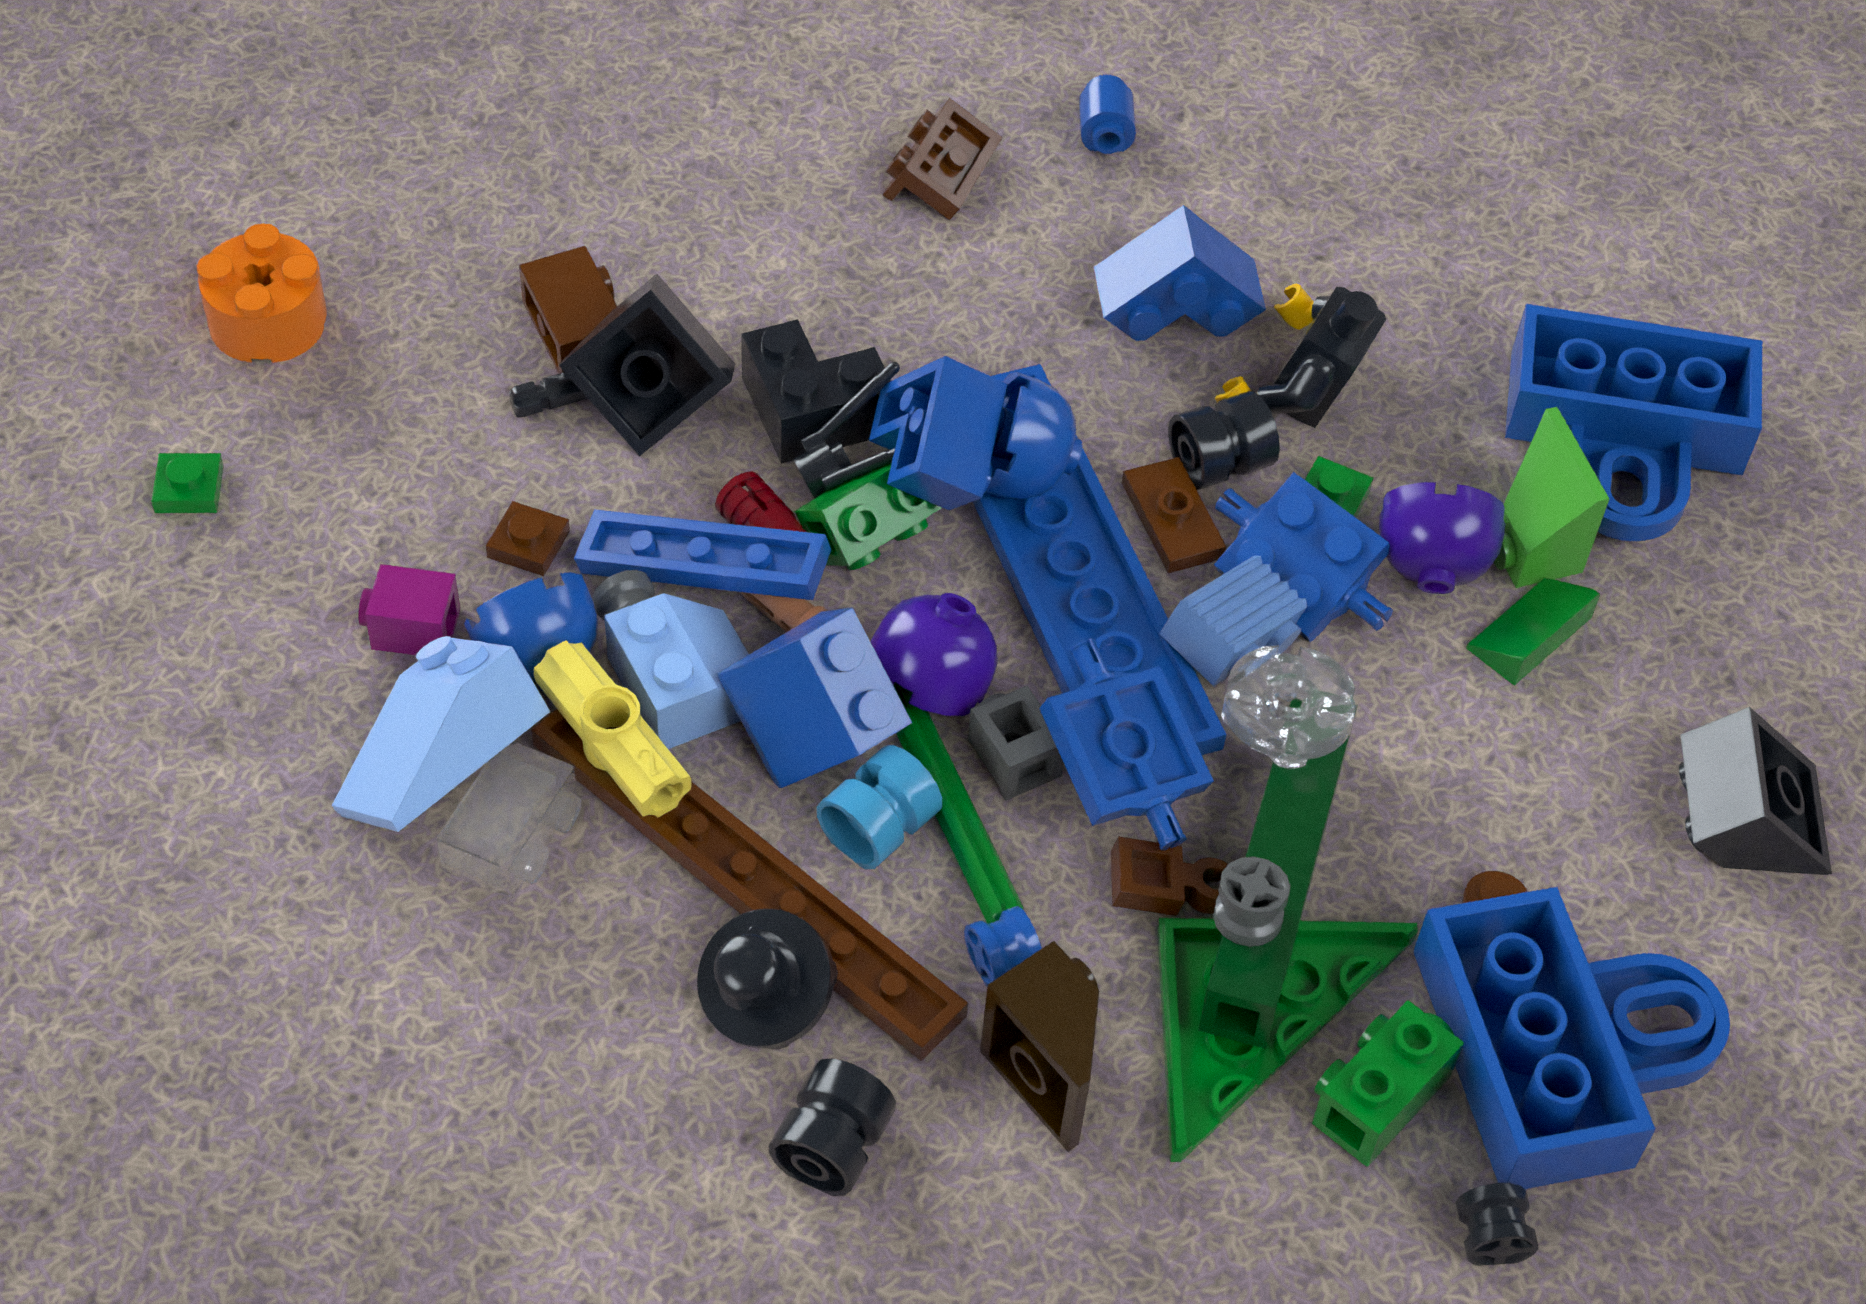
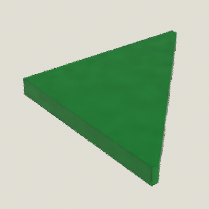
(1216, 1075)

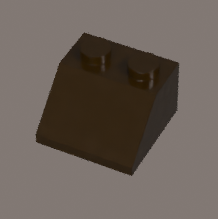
(1043, 1036)

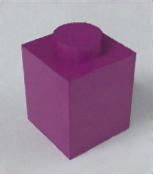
(409, 608)

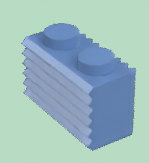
(1234, 617)

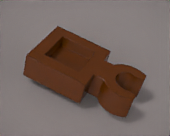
(1160, 880)

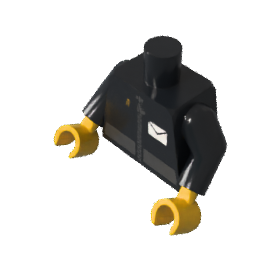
(1324, 357)

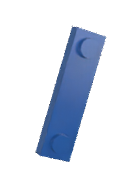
(704, 554)

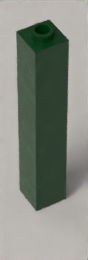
(1289, 833)

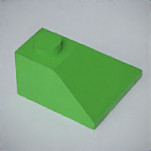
(1551, 507)

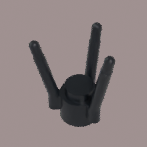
(829, 466)

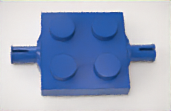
(1312, 547)
(1126, 745)

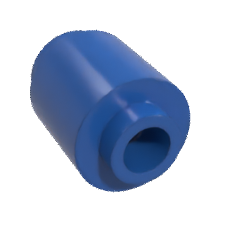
(1107, 115)

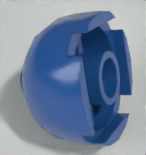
(1034, 440)
(537, 618)

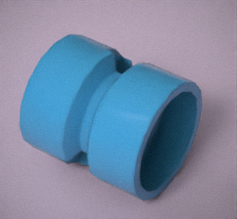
(872, 811)

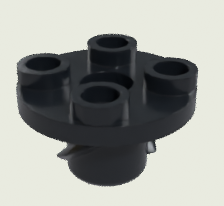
(766, 978)

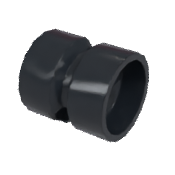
(1232, 436)
(835, 1117)

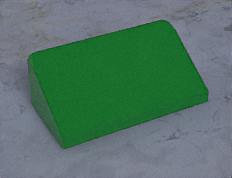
(1534, 627)

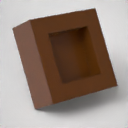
(528, 538)

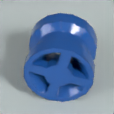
(1001, 944)

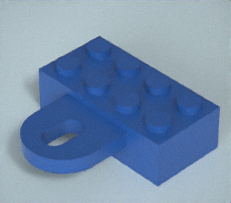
(1638, 404)
(1549, 1035)

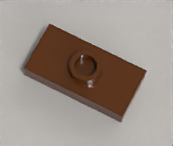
(1173, 514)

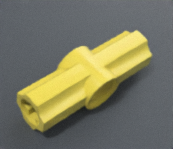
(628, 753)

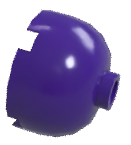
(1441, 536)
(938, 652)

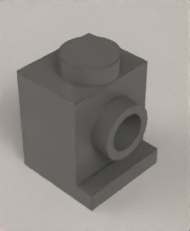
(1014, 742)

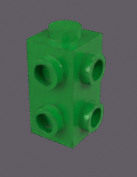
(863, 517)
(1386, 1082)

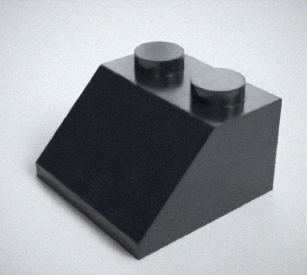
(648, 365)
(1752, 797)

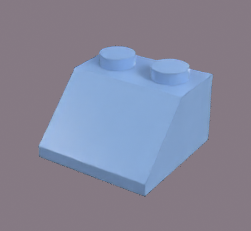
(670, 659)

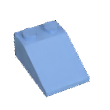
(438, 729)

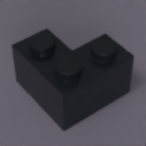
(799, 392)

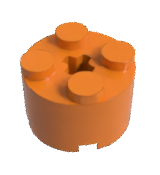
(262, 295)

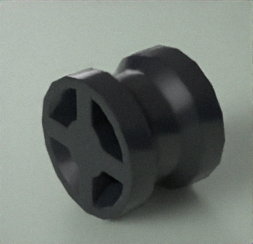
(1496, 1224)

